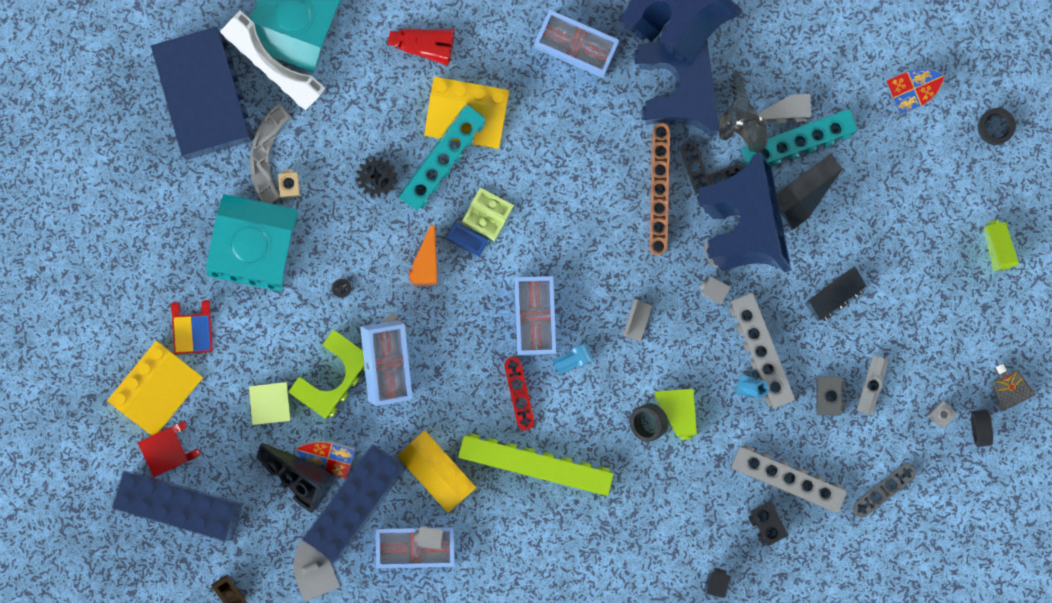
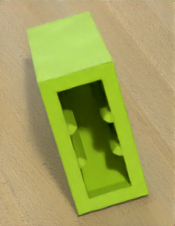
(1000, 246)
(679, 410)

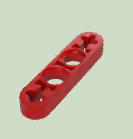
(515, 394)

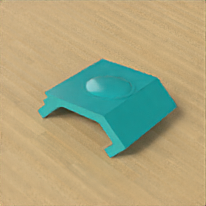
(294, 28)
(251, 242)

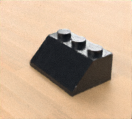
(836, 295)

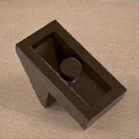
(228, 591)

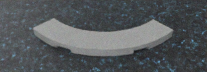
(261, 152)

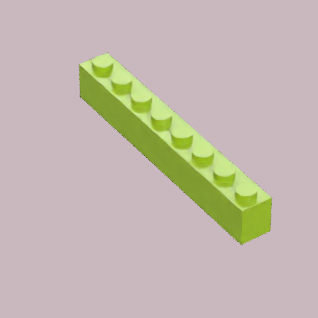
(536, 465)

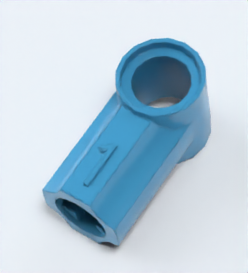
(576, 358)
(752, 387)

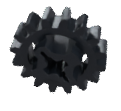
(367, 178)

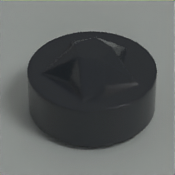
(341, 288)

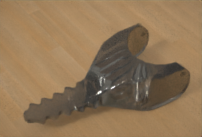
(743, 119)

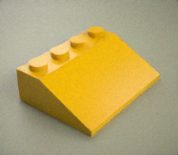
(448, 99)
(155, 388)

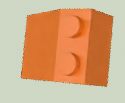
(425, 264)

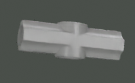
(876, 373)

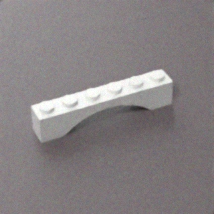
(299, 86)

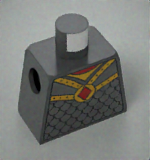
(1010, 388)

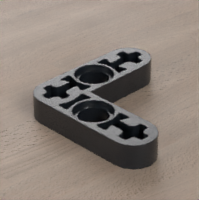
(708, 178)

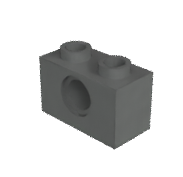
(826, 384)

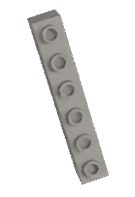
(749, 303)
(836, 491)

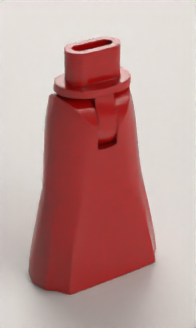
(426, 43)

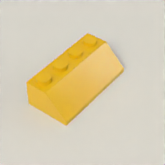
(436, 471)

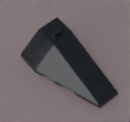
(804, 194)
(304, 478)

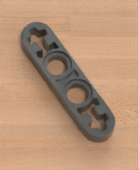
(885, 492)

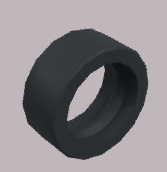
(994, 112)
(636, 425)
(982, 428)

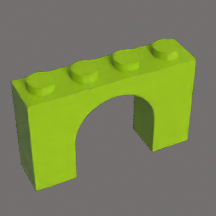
(326, 401)

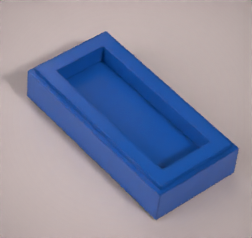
(467, 239)

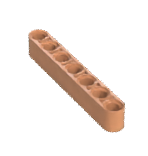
(663, 180)

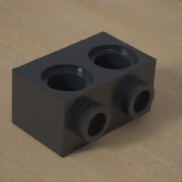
(772, 521)
(717, 583)

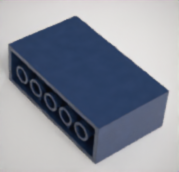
(202, 93)
(354, 503)
(177, 505)

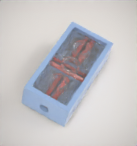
(576, 43)
(535, 316)
(386, 363)
(398, 549)

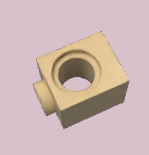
(292, 192)

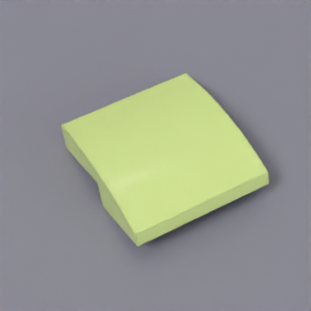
(487, 214)
(269, 403)

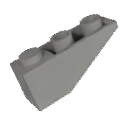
(790, 108)

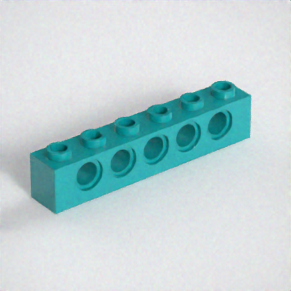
(843, 120)
(419, 200)

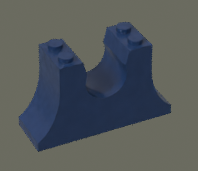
(688, 26)
(694, 97)
(760, 230)

